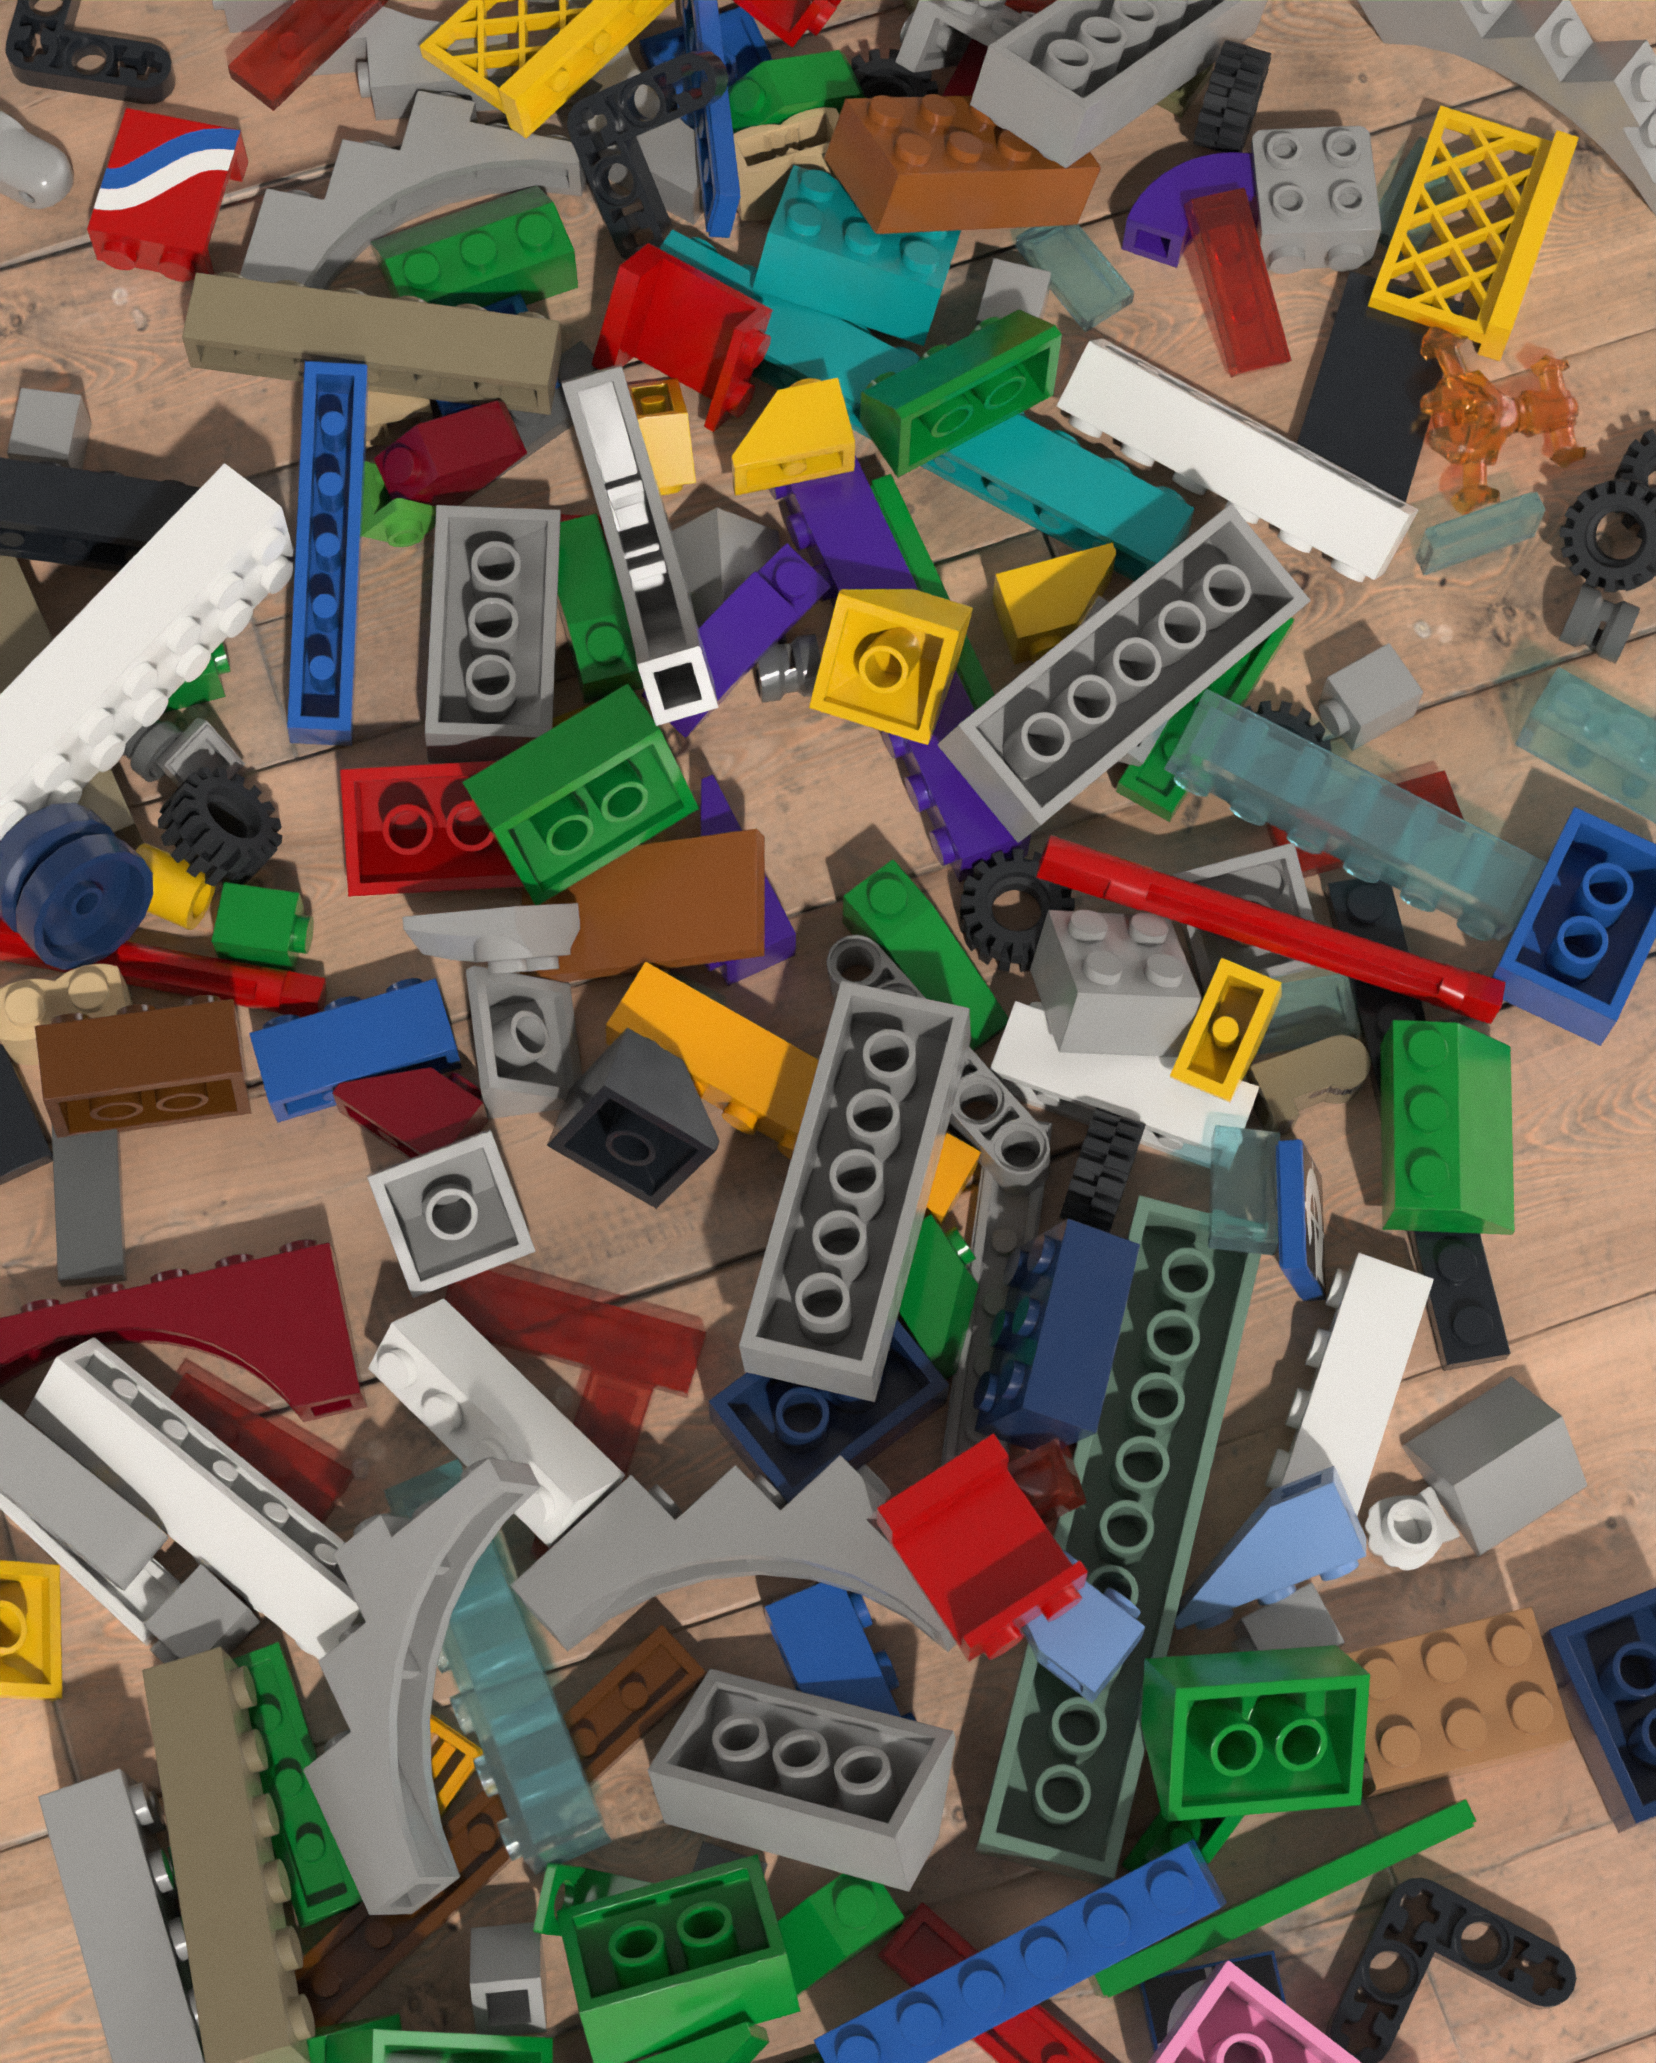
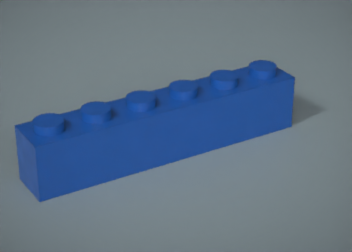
(328, 554)
(1031, 1964)

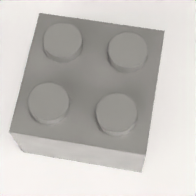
(1114, 983)

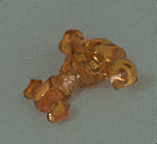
(1476, 417)

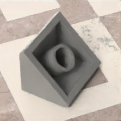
(719, 555)
(523, 1041)
(451, 1213)
(1498, 1463)

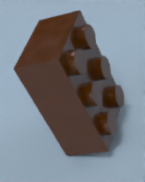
(143, 1067)

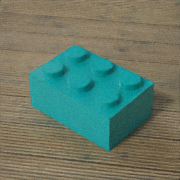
(835, 263)

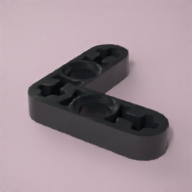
(66, 47)
(624, 126)
(1442, 1942)

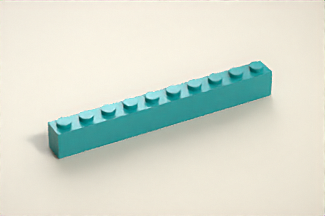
(1013, 466)

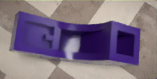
(1158, 220)
(754, 622)

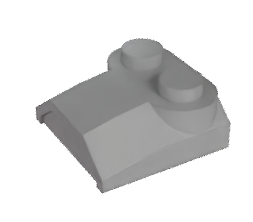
(1265, 878)
(504, 937)

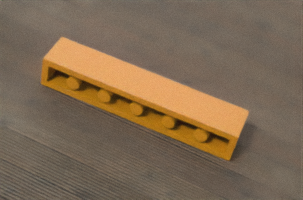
(750, 1071)

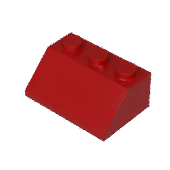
(418, 832)

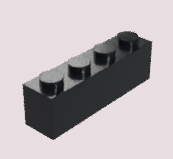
(81, 514)

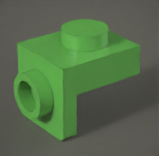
(396, 520)

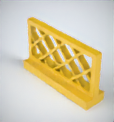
(547, 72)
(1514, 257)

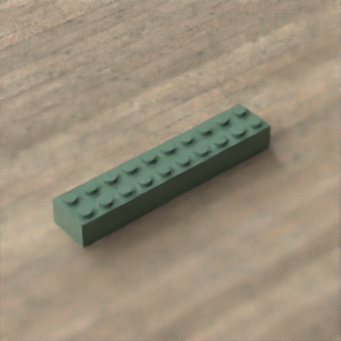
(1074, 1764)

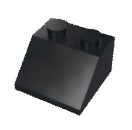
(636, 1120)

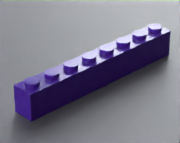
(856, 550)

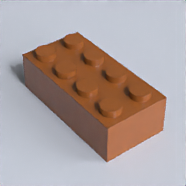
(949, 168)

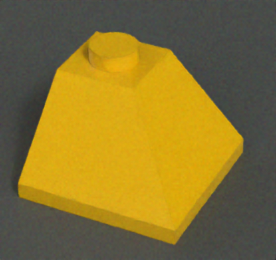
(890, 659)
(30, 1631)

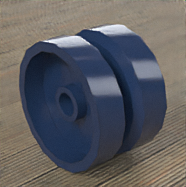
(71, 885)

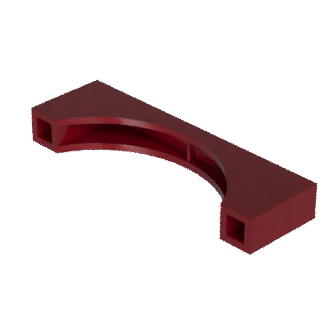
(266, 1315)

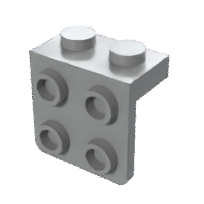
(942, 30)
(1315, 198)

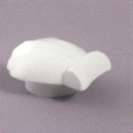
(1408, 1529)

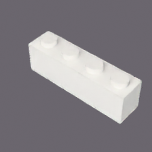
(1131, 1086)
(1355, 1375)
(491, 1410)

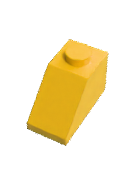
(665, 432)
(796, 439)
(1049, 599)
(1227, 1030)

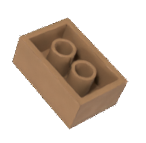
(1459, 1702)

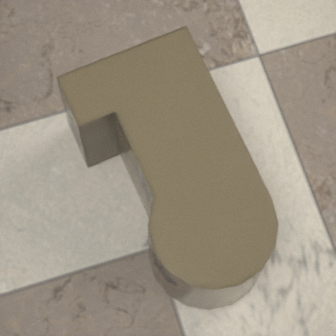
(1304, 1077)

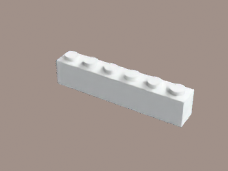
(1236, 459)
(198, 1493)

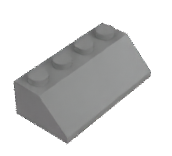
(491, 631)
(806, 1778)

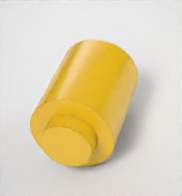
(176, 893)

